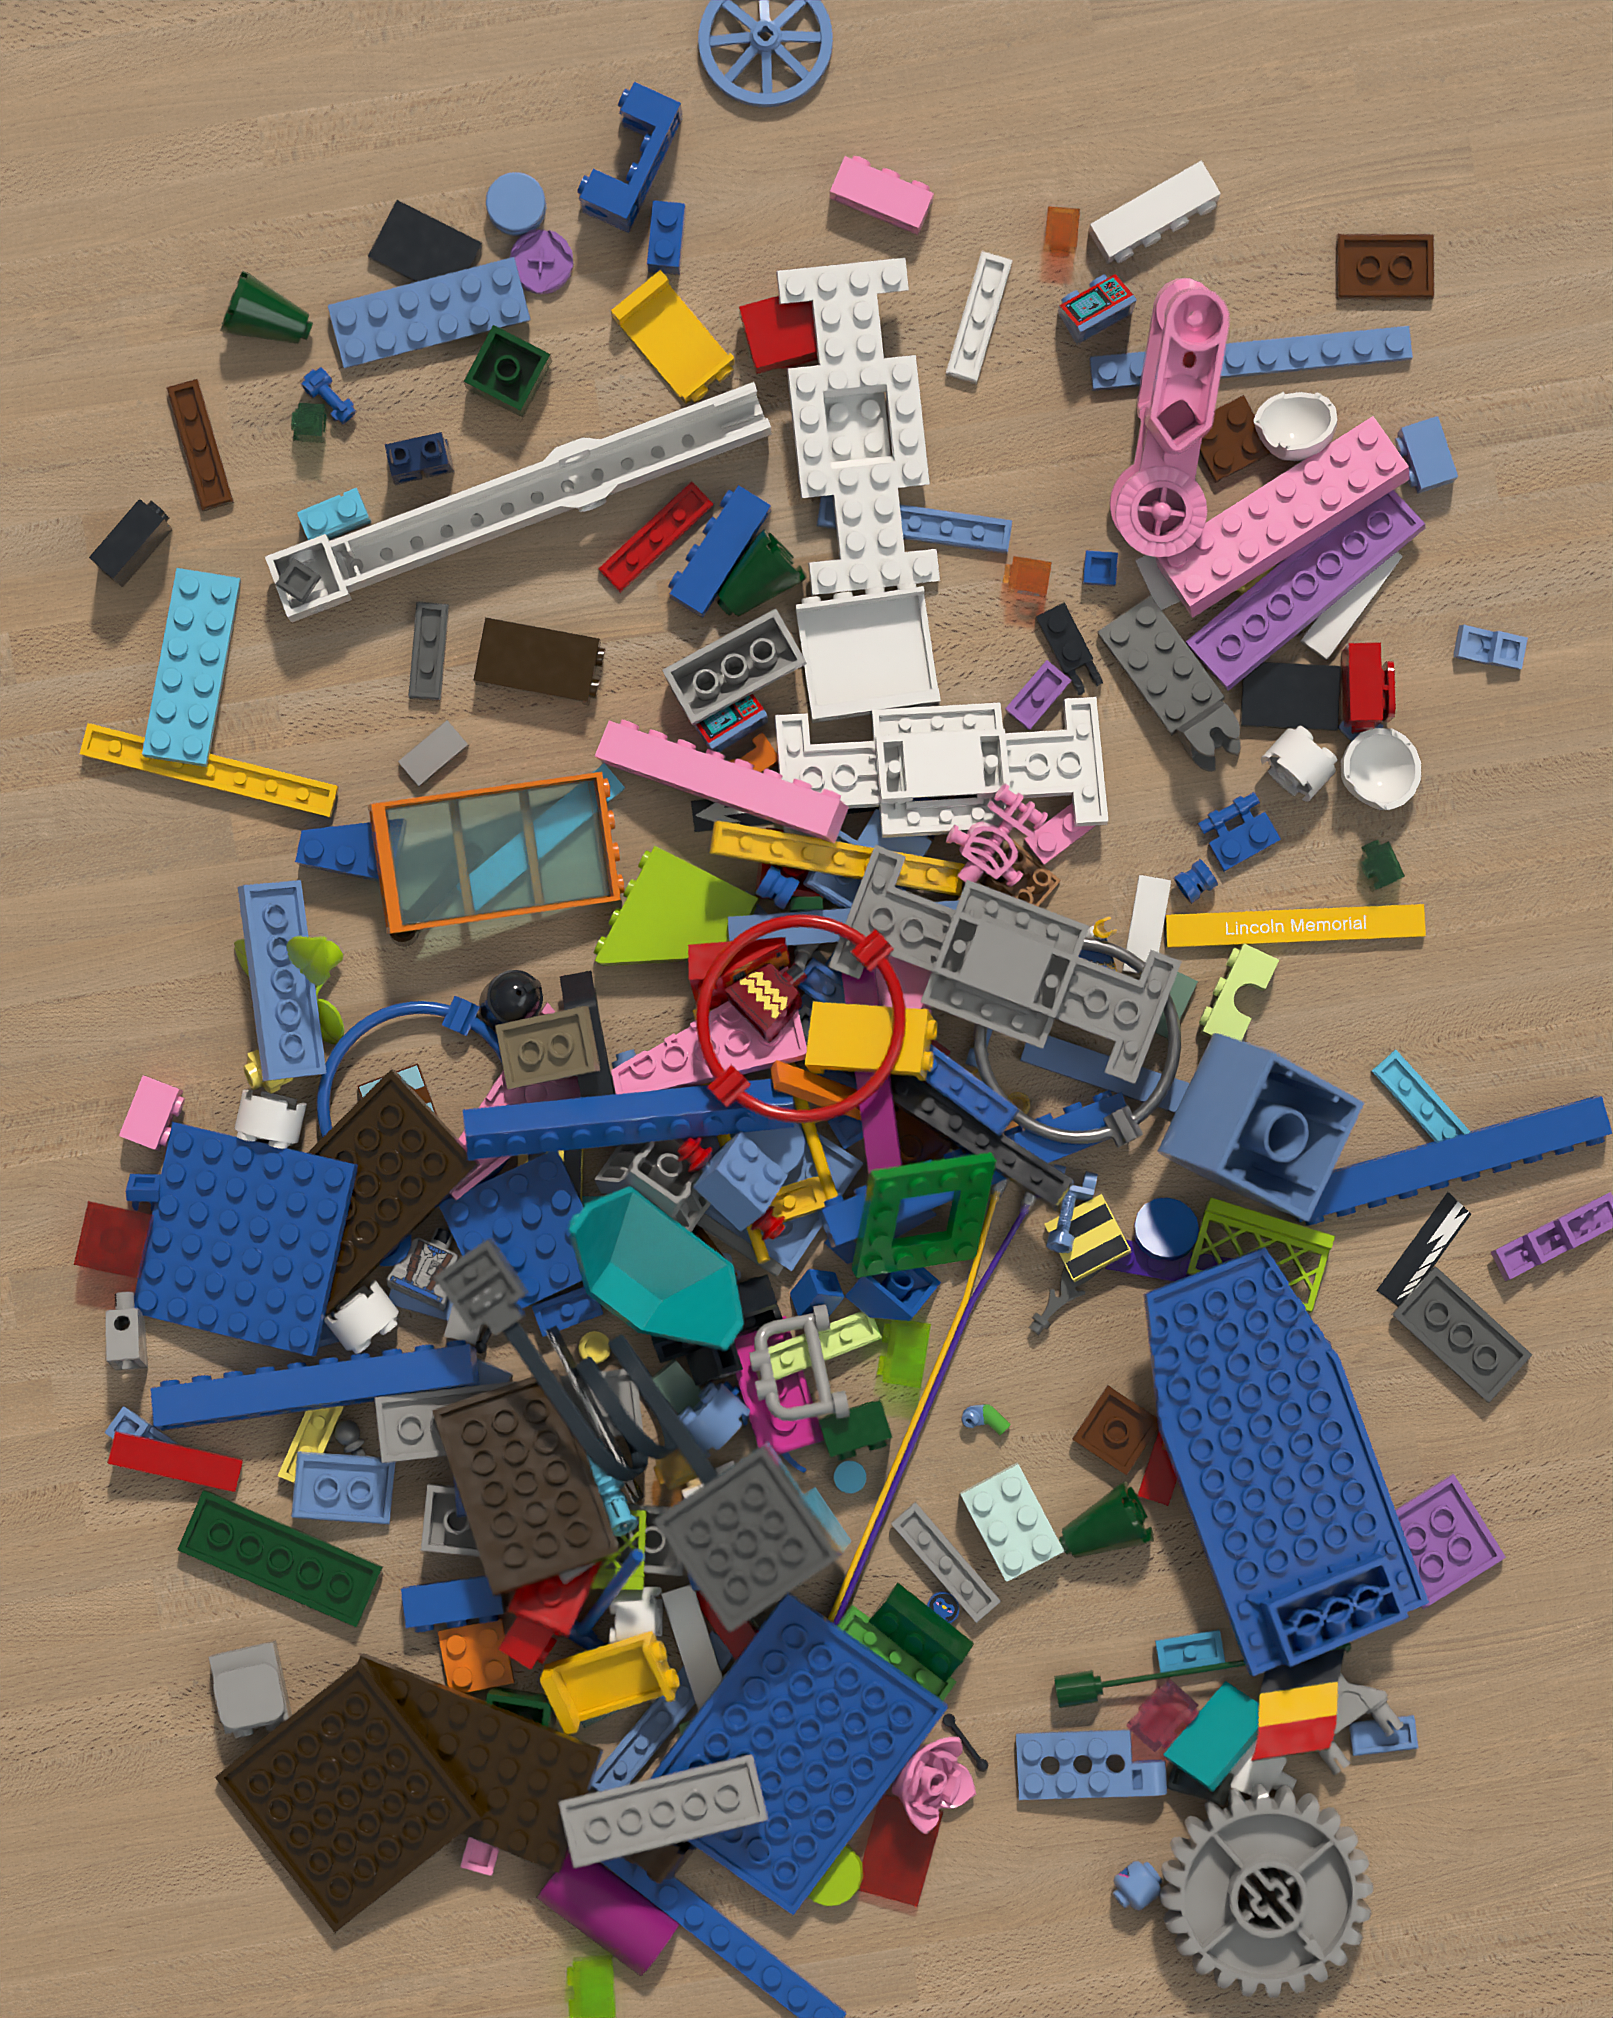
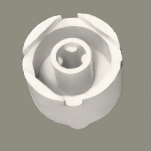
(1299, 763)
(269, 1118)
(362, 1317)
(636, 1613)

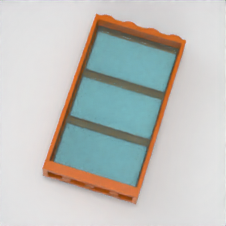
(495, 852)

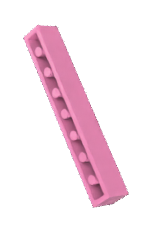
(722, 781)

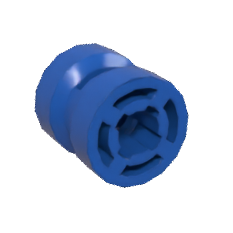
(1195, 881)
(777, 887)

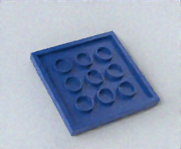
(527, 1219)

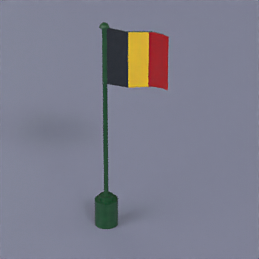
(1294, 1700)

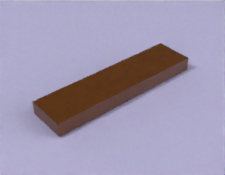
(200, 445)

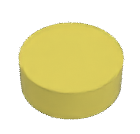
(594, 1345)

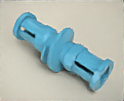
(613, 1500)

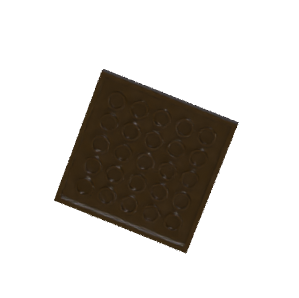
(349, 1795)

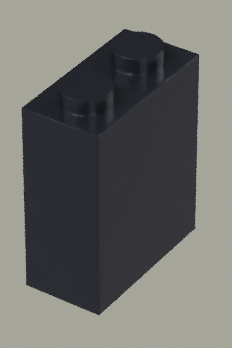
(132, 541)

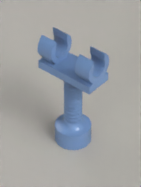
(1061, 1240)

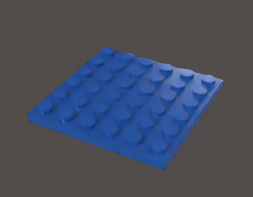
(245, 1239)

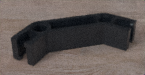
(577, 992)

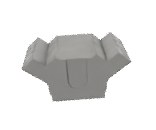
(657, 1176)

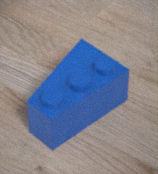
(339, 850)

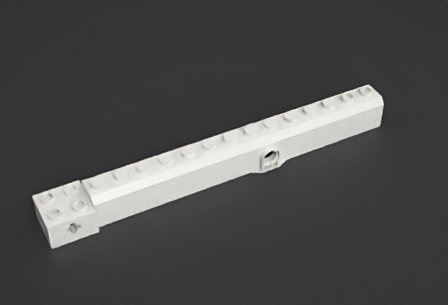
(568, 478)

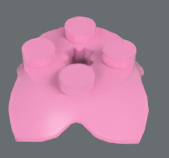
(933, 1781)

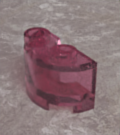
(1162, 1714)

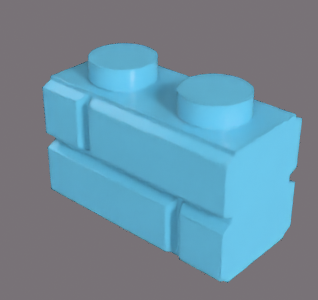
(335, 516)

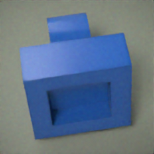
(143, 1188)

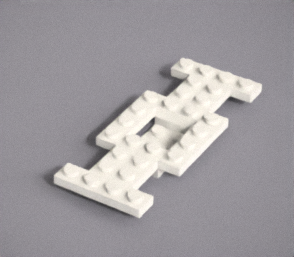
(844, 425)
(950, 754)

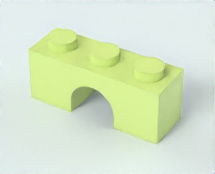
(1247, 968)

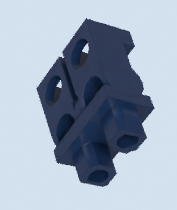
(419, 454)

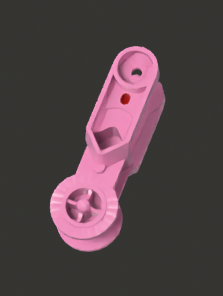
(1157, 497)

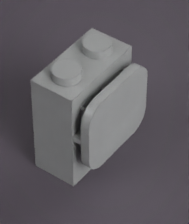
(250, 1688)

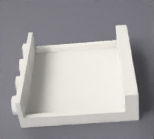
(867, 652)

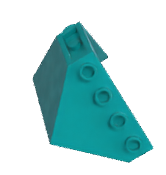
(655, 1271)

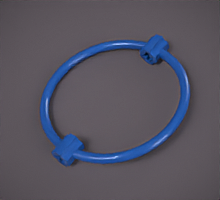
(458, 1016)

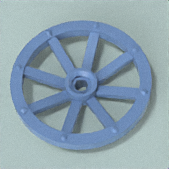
(765, 49)

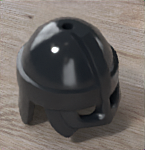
(502, 1005)

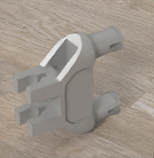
(1351, 1704)

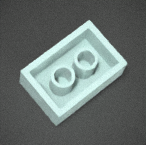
(1011, 1522)

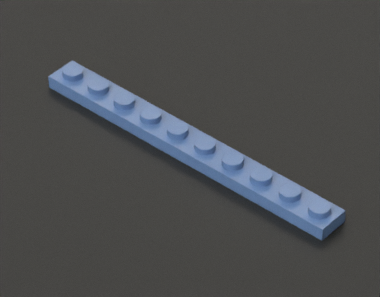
(1273, 356)

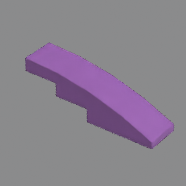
(1555, 1237)

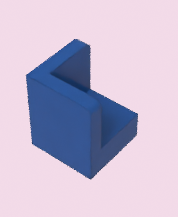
(816, 1289)

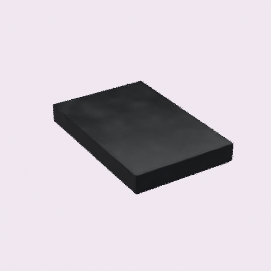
(422, 245)
(1291, 696)

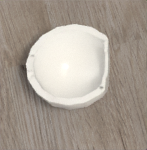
(1296, 424)
(1381, 768)

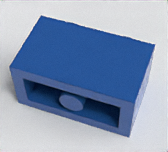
(666, 237)

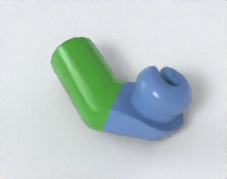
(983, 1415)

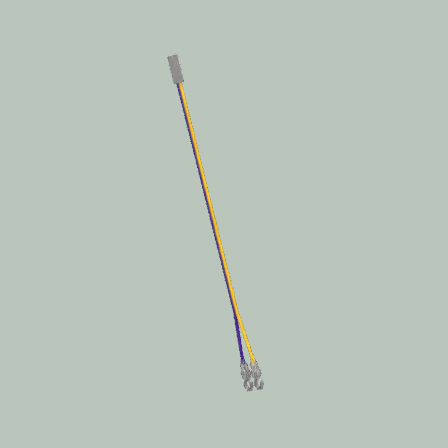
(927, 1397)

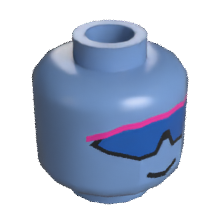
(1137, 1885)

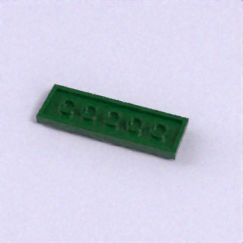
(280, 1558)

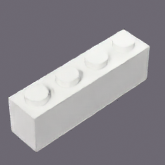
(1155, 212)

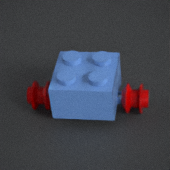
(738, 1182)

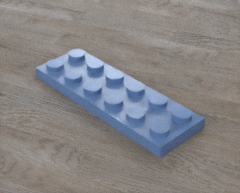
(429, 312)
(281, 995)

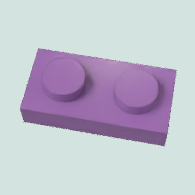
(1038, 695)

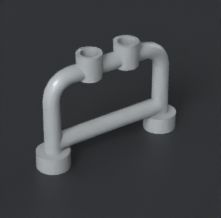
(766, 1387)

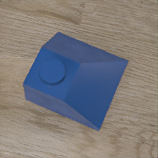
(893, 1294)

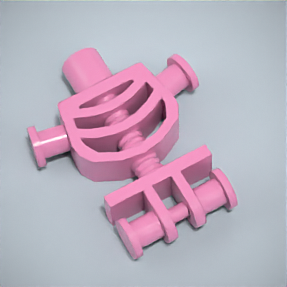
(978, 863)

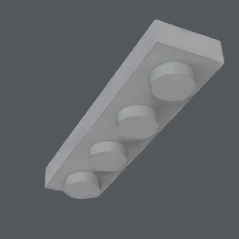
(945, 1562)

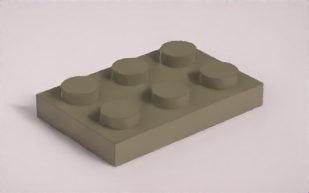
(547, 1047)

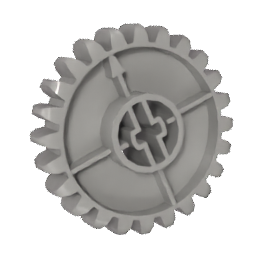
(1271, 1942)

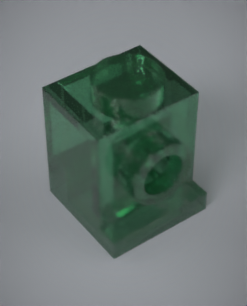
(309, 423)
(1380, 864)

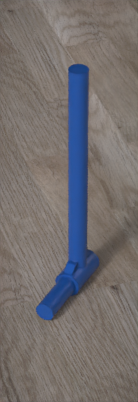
(582, 1631)

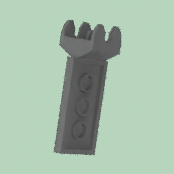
(1173, 682)

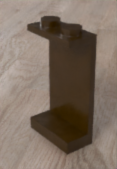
(539, 660)

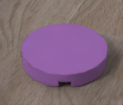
(542, 261)

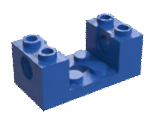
(656, 119)

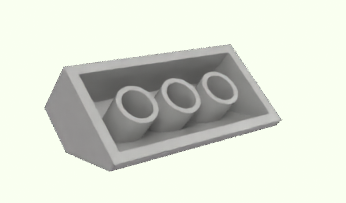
(734, 667)

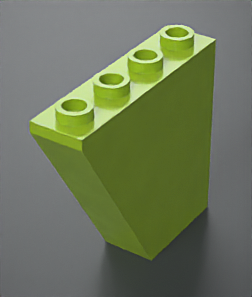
(669, 910)

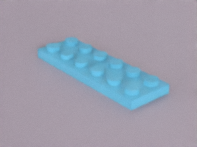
(191, 667)

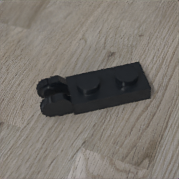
(1068, 645)

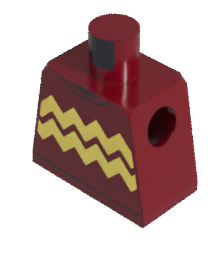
(767, 998)

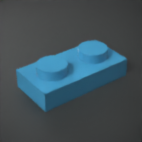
(1190, 1651)

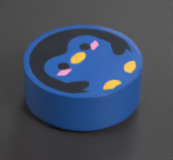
(944, 1605)

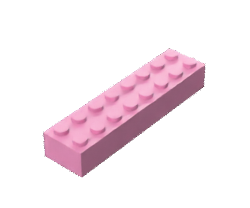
(1285, 516)

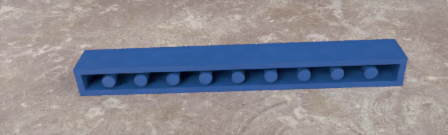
(614, 1120)
(1462, 1157)
(843, 1217)
(312, 1387)

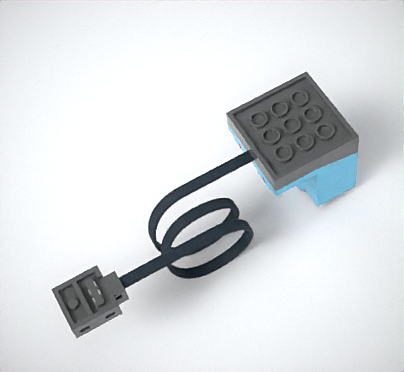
(741, 1533)

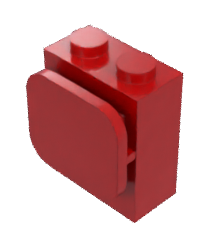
(779, 333)
(1366, 687)

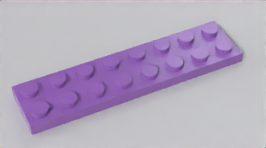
(1302, 589)

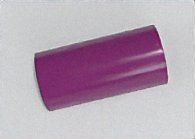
(609, 1913)

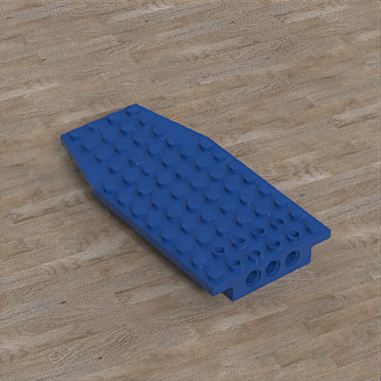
(1275, 1465)

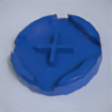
(1166, 1229)

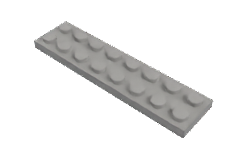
(410, 1431)

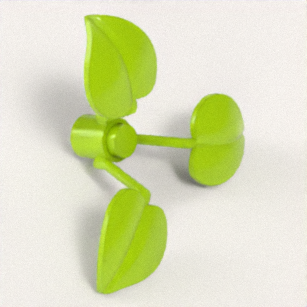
(315, 960)

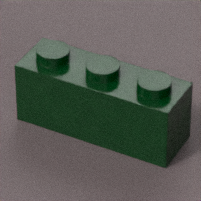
(921, 1632)

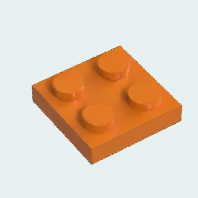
(473, 1656)

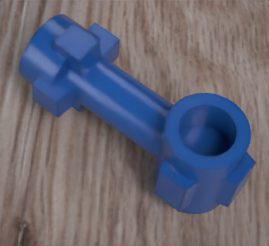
(317, 383)

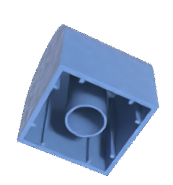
(1260, 1126)

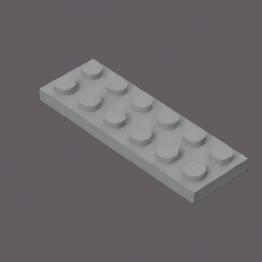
(663, 1811)

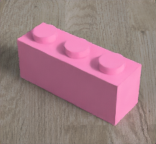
(881, 194)

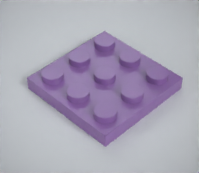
(1447, 1538)

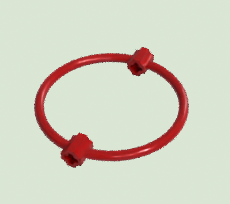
(869, 952)

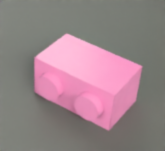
(152, 1113)

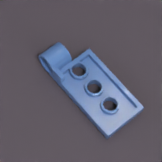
(1136, 1778)

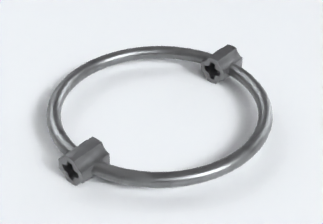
(1122, 1124)

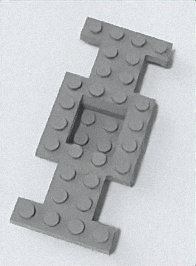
(1012, 954)

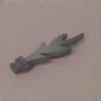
(1068, 1293)

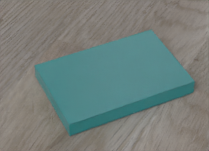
(1216, 1737)

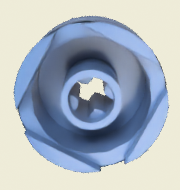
(714, 1417)

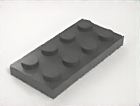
(1461, 1334)

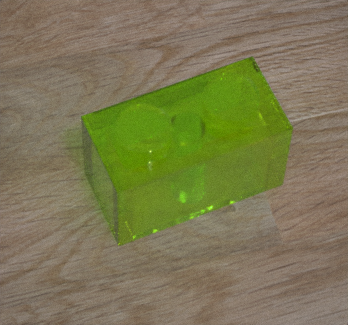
(904, 1353)
(592, 1987)

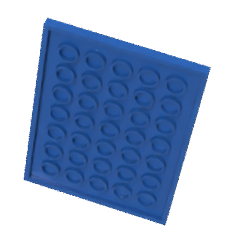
(825, 1738)

